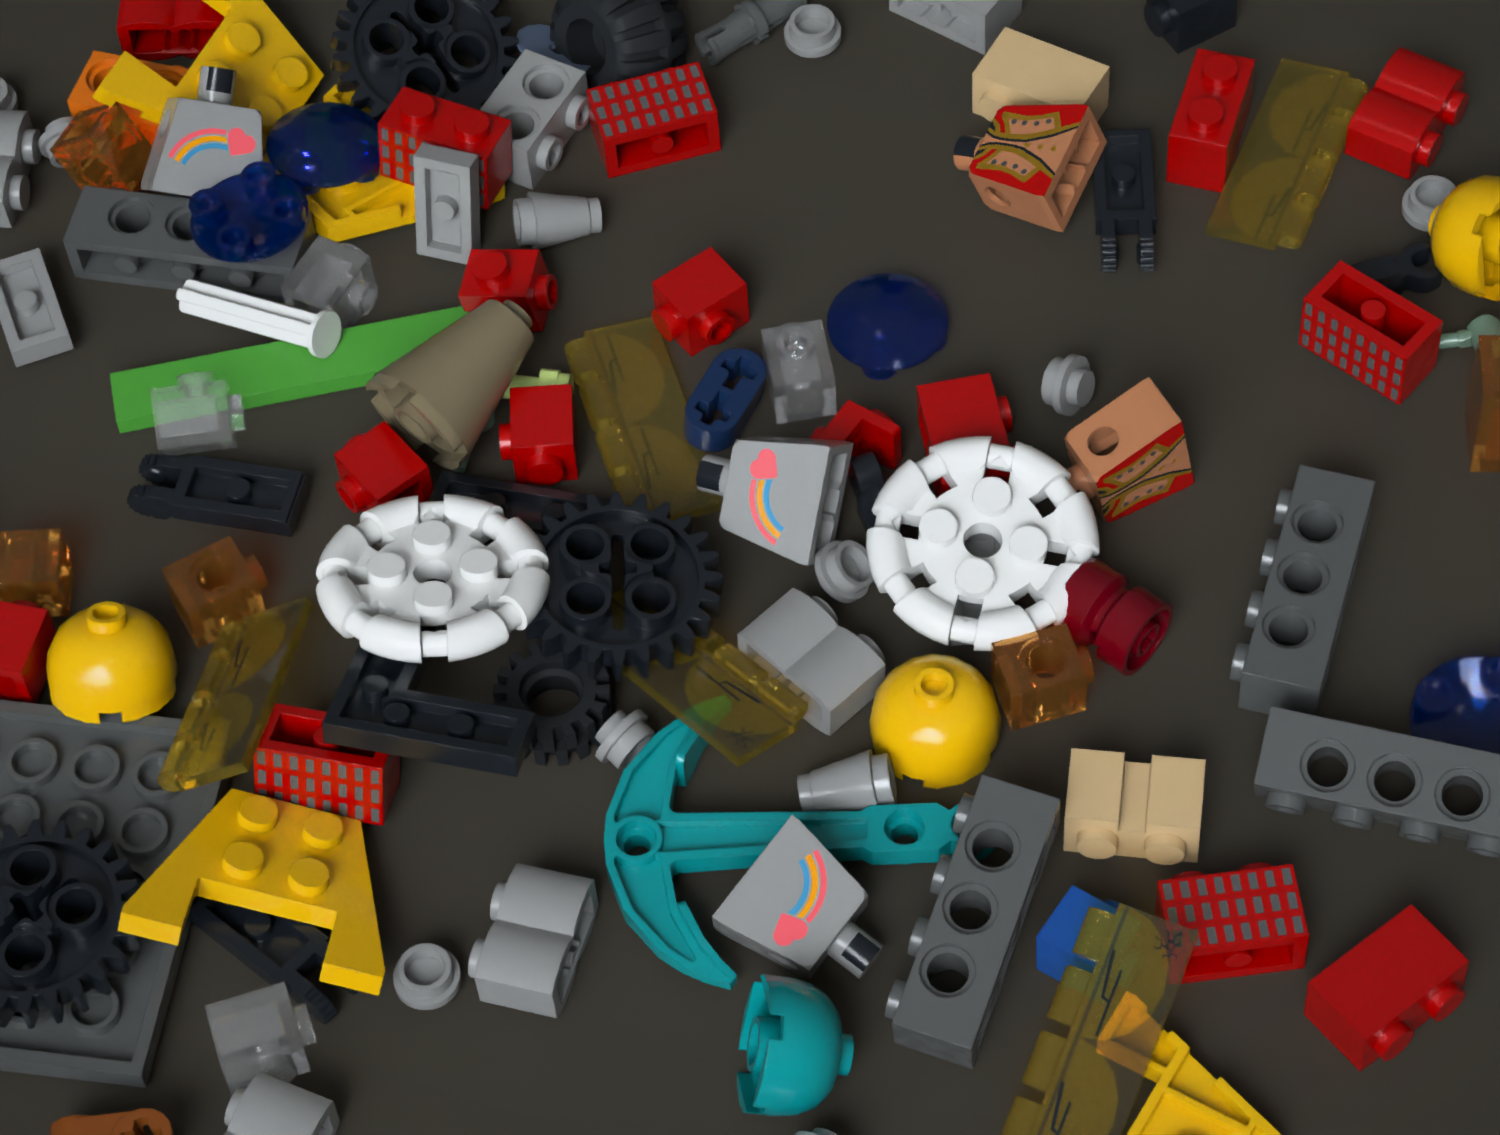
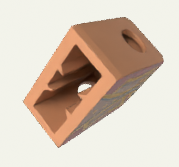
(1033, 161)
(1129, 453)

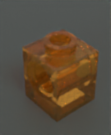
(103, 149)
(36, 569)
(194, 584)
(1035, 699)

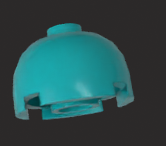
(791, 1047)

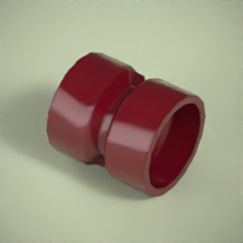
(1117, 620)

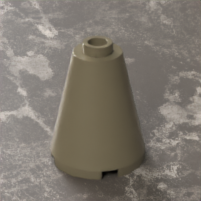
(454, 380)

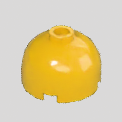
(1468, 237)
(111, 663)
(935, 720)

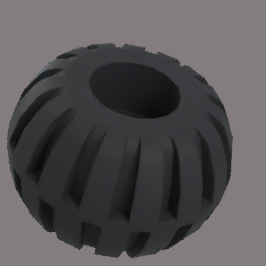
(619, 37)

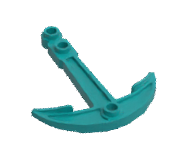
(717, 841)

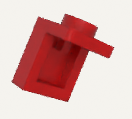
(512, 276)
(867, 430)

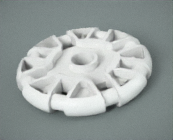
(973, 508)
(382, 591)

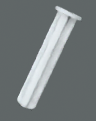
(261, 316)

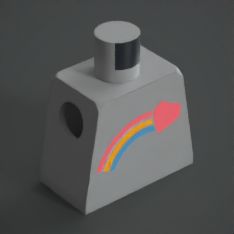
(203, 138)
(780, 492)
(799, 907)

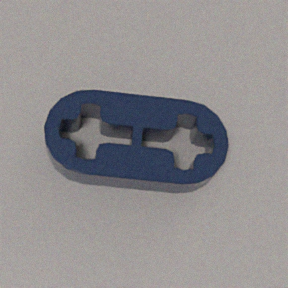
(714, 395)

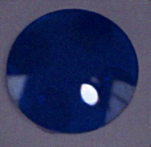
(325, 146)
(248, 215)
(887, 323)
(1460, 704)

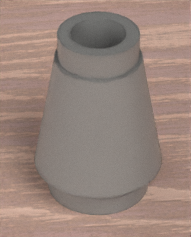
(554, 218)
(849, 784)

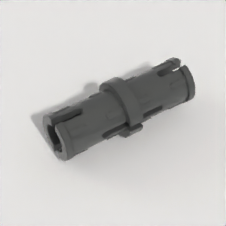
(746, 25)

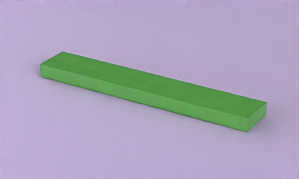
(282, 370)

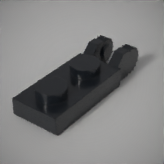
(1125, 196)
(221, 493)
(271, 948)

